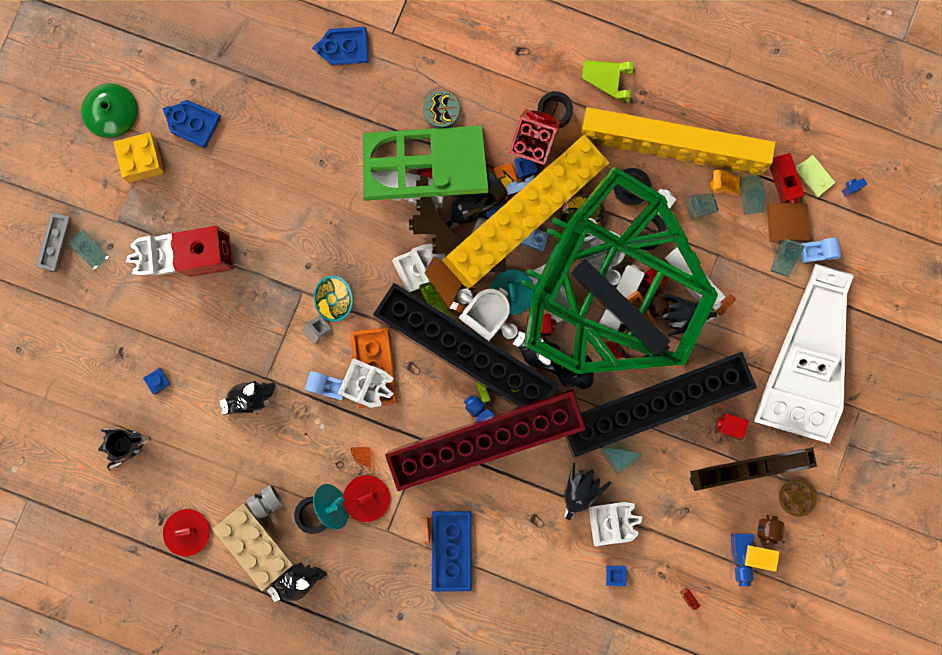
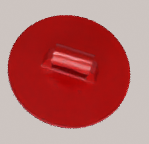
(366, 498)
(186, 532)

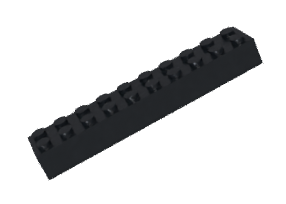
(462, 348)
(662, 403)

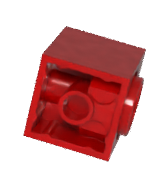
(534, 136)
(202, 251)

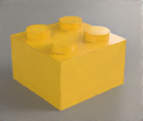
(139, 157)

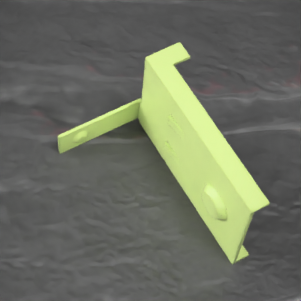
(814, 176)

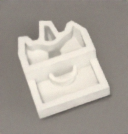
(152, 255)
(413, 265)
(365, 384)
(613, 523)

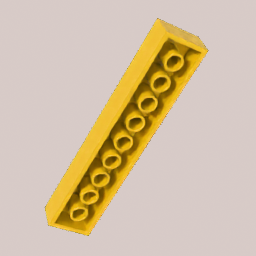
(677, 141)
(525, 212)

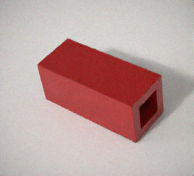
(786, 179)

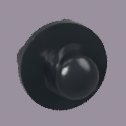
(626, 196)
(571, 379)

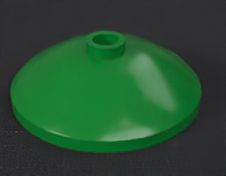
(116, 118)

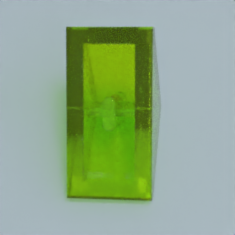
(429, 293)

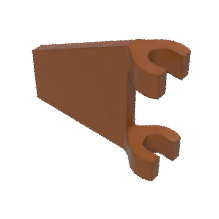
(446, 284)

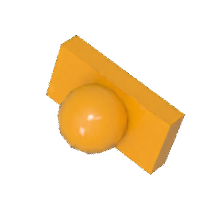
(725, 183)

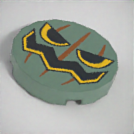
(441, 109)

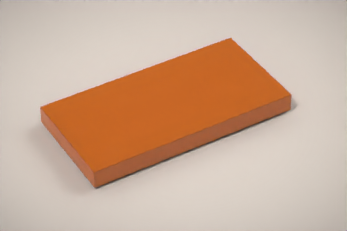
(374, 349)

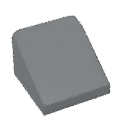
(317, 329)

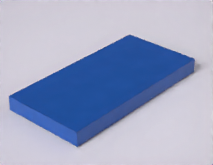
(451, 551)

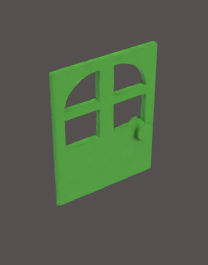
(455, 162)

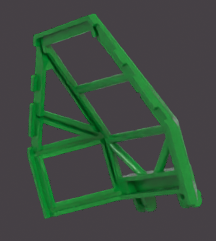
(566, 251)

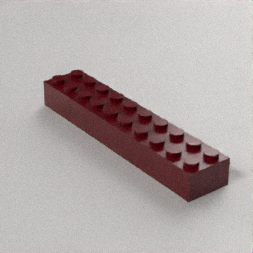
(485, 440)

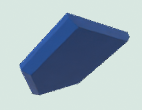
(344, 46)
(192, 122)

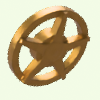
(797, 498)

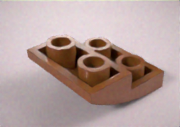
(788, 222)

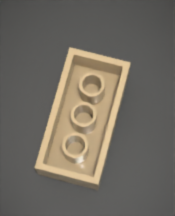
(254, 546)

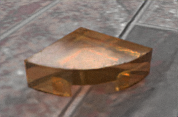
(729, 300)
(361, 455)

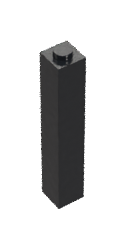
(621, 308)

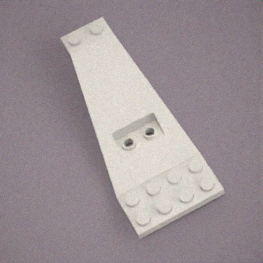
(800, 394)

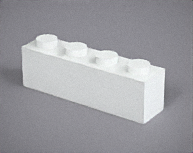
(390, 179)

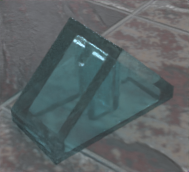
(752, 194)
(701, 205)
(88, 249)
(786, 257)
(619, 459)

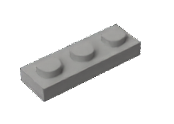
(53, 242)

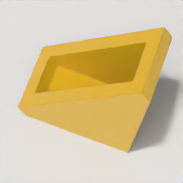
(762, 558)

